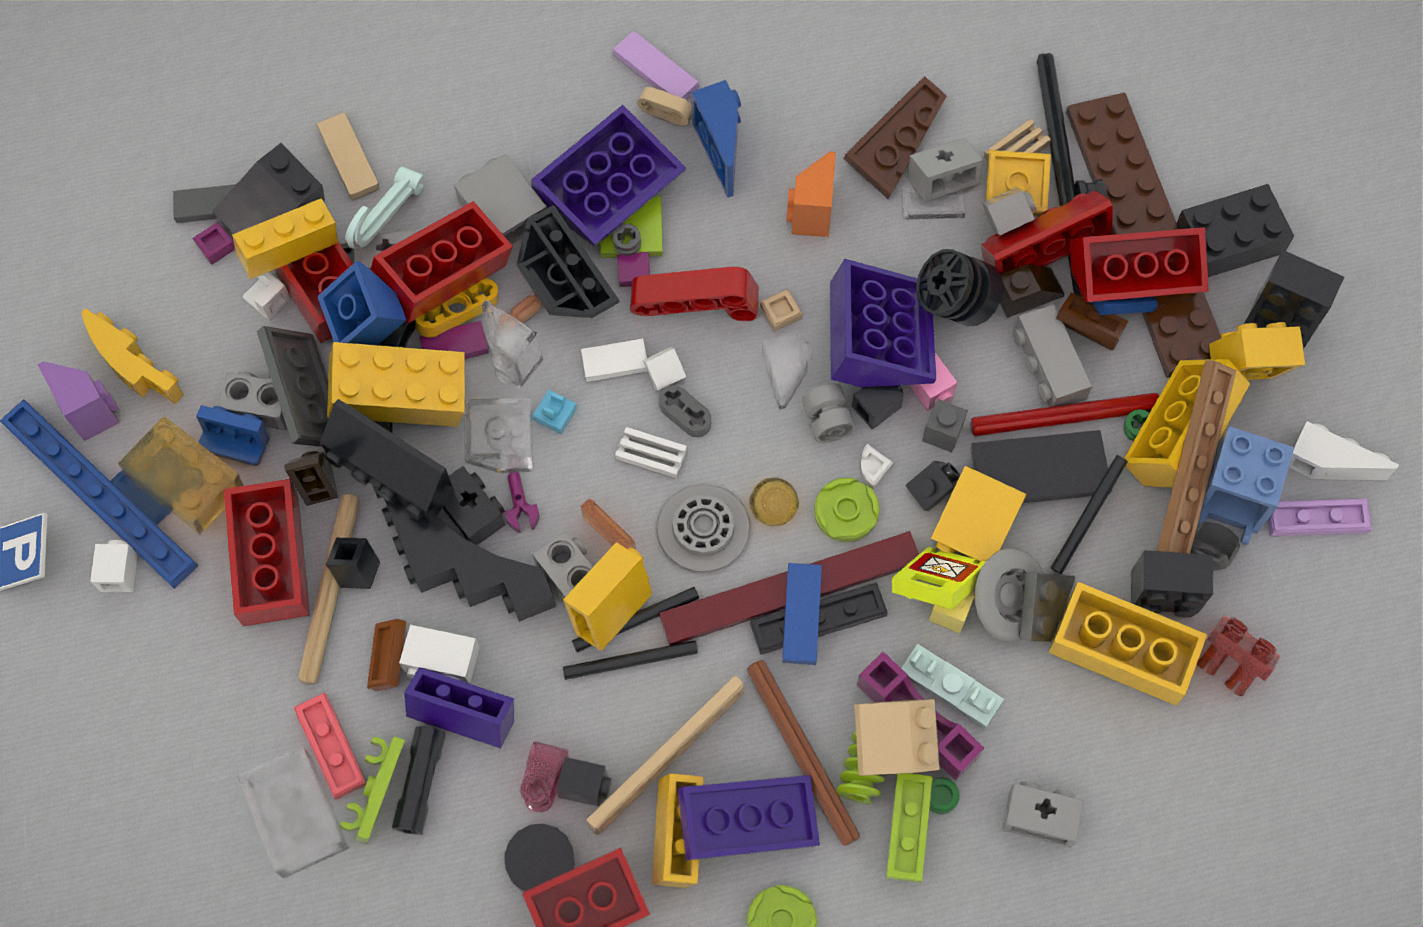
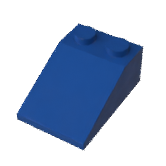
(716, 124)

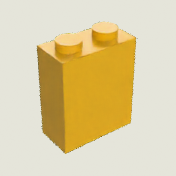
(977, 516)
(608, 596)

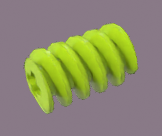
(856, 786)

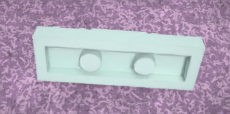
(952, 686)

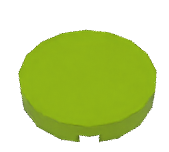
(846, 510)
(781, 908)

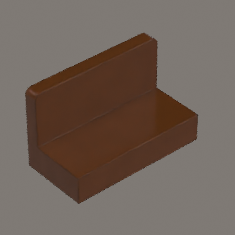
(1085, 320)

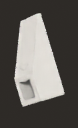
(1331, 457)

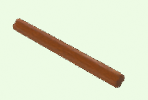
(803, 752)

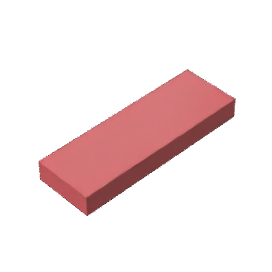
(330, 746)

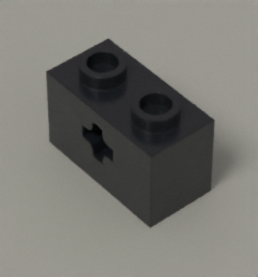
(475, 522)

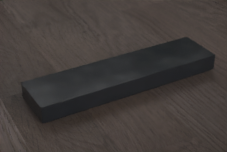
(835, 614)

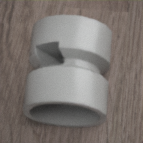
(826, 408)

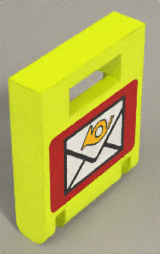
(949, 570)

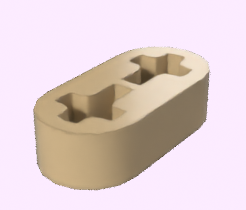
(665, 106)

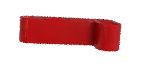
(696, 291)

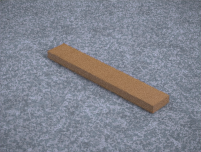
(1197, 458)

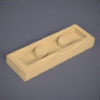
(348, 156)

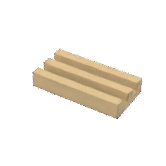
(1034, 133)

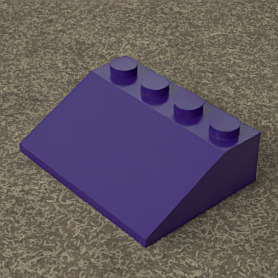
(607, 176)
(879, 328)

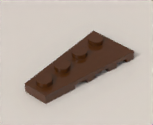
(887, 146)

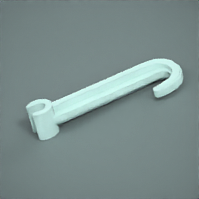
(367, 225)

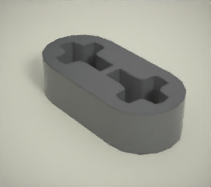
(689, 405)

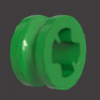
(1140, 416)

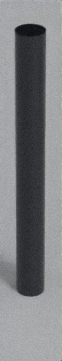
(1089, 514)
(648, 614)
(630, 660)

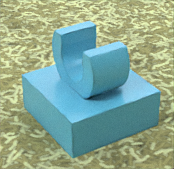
(554, 411)

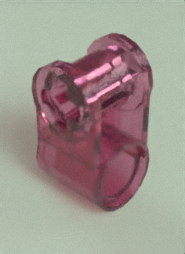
(542, 772)

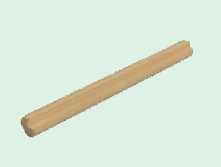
(326, 596)

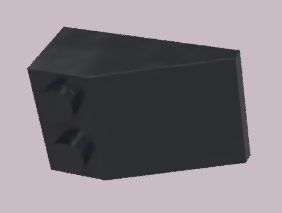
(268, 190)

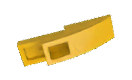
(127, 359)

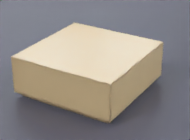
(781, 310)

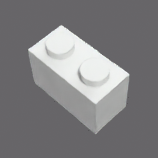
(439, 652)

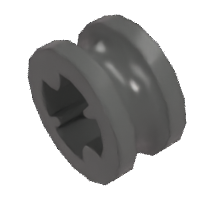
(619, 235)

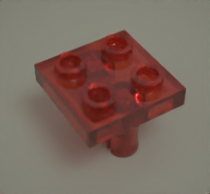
(1233, 640)

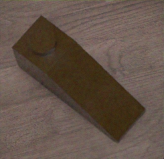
(312, 477)

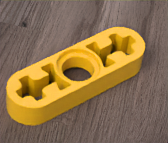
(449, 319)

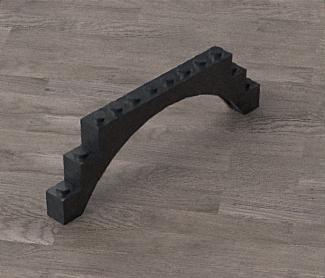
(441, 555)

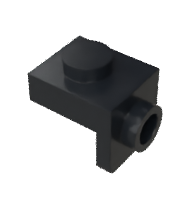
(933, 484)

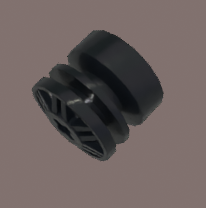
(959, 287)

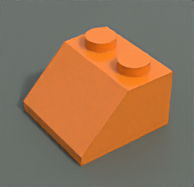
(811, 199)

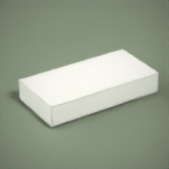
(614, 360)

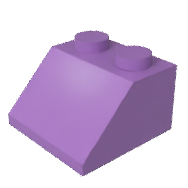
(81, 399)

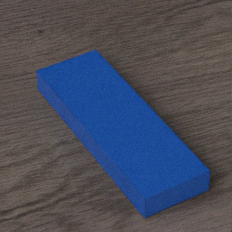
(802, 614)

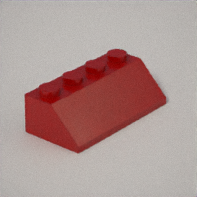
(1048, 235)
(1140, 264)
(309, 278)

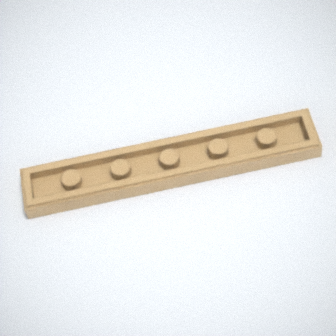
(665, 755)

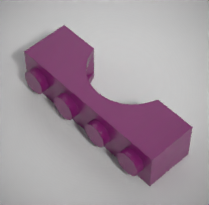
(888, 682)

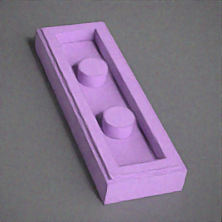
(654, 66)
(1320, 517)

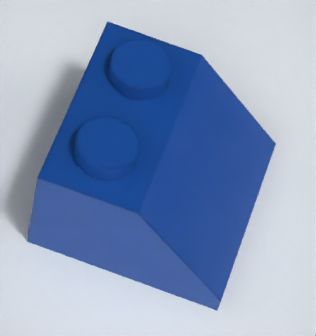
(360, 307)

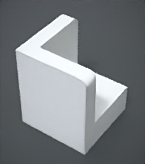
(267, 295)

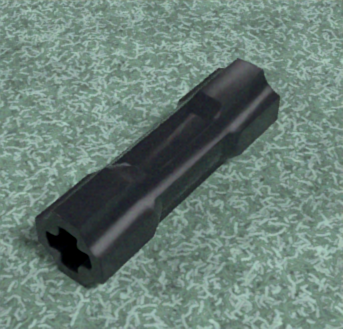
(413, 805)

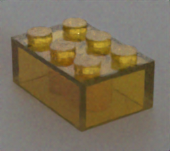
(180, 474)

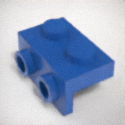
(232, 434)

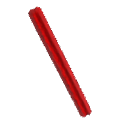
(1062, 414)

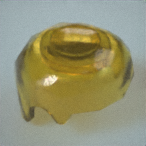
(773, 501)

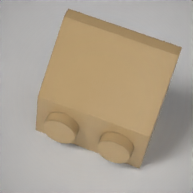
(896, 737)

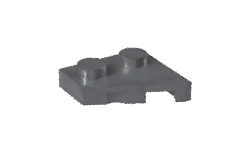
(1043, 604)

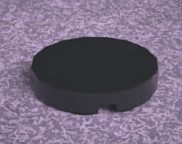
(537, 855)

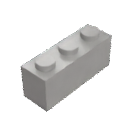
(1051, 357)

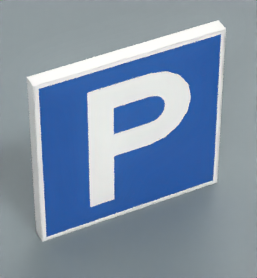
(23, 551)

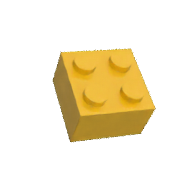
(1261, 351)

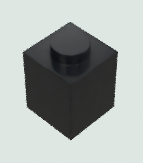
(877, 403)
(353, 563)
(583, 782)

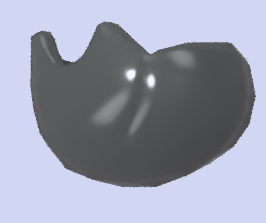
(1216, 541)

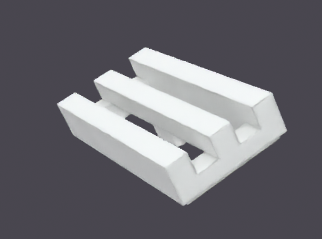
(655, 441)

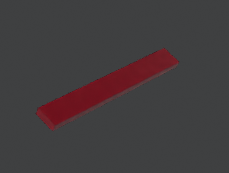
(769, 594)

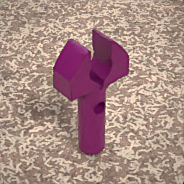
(520, 504)

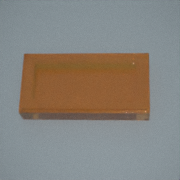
(605, 525)

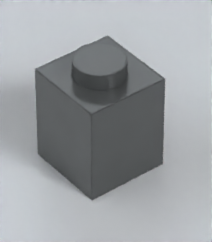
(944, 425)

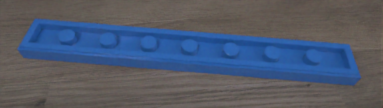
(99, 494)

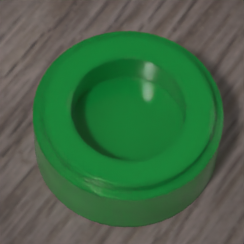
(943, 796)

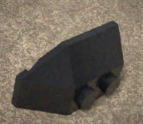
(561, 269)

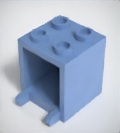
(1245, 481)

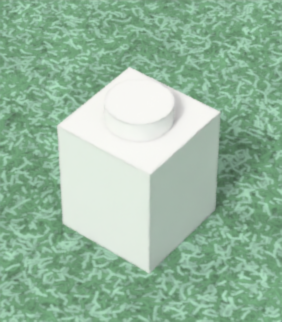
(114, 567)

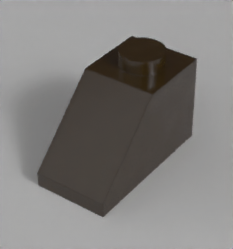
(1028, 288)

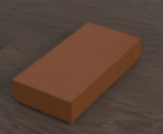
(386, 655)

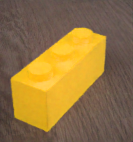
(285, 238)
(669, 850)

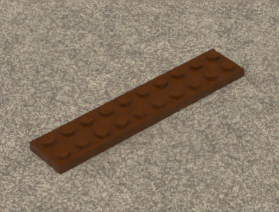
(1118, 155)

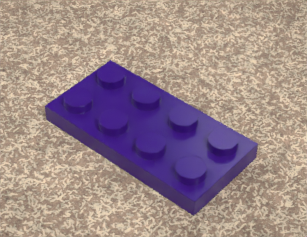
(748, 817)

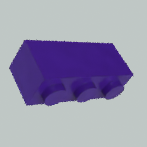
(459, 707)

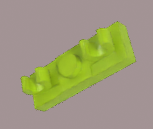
(375, 787)
(909, 827)

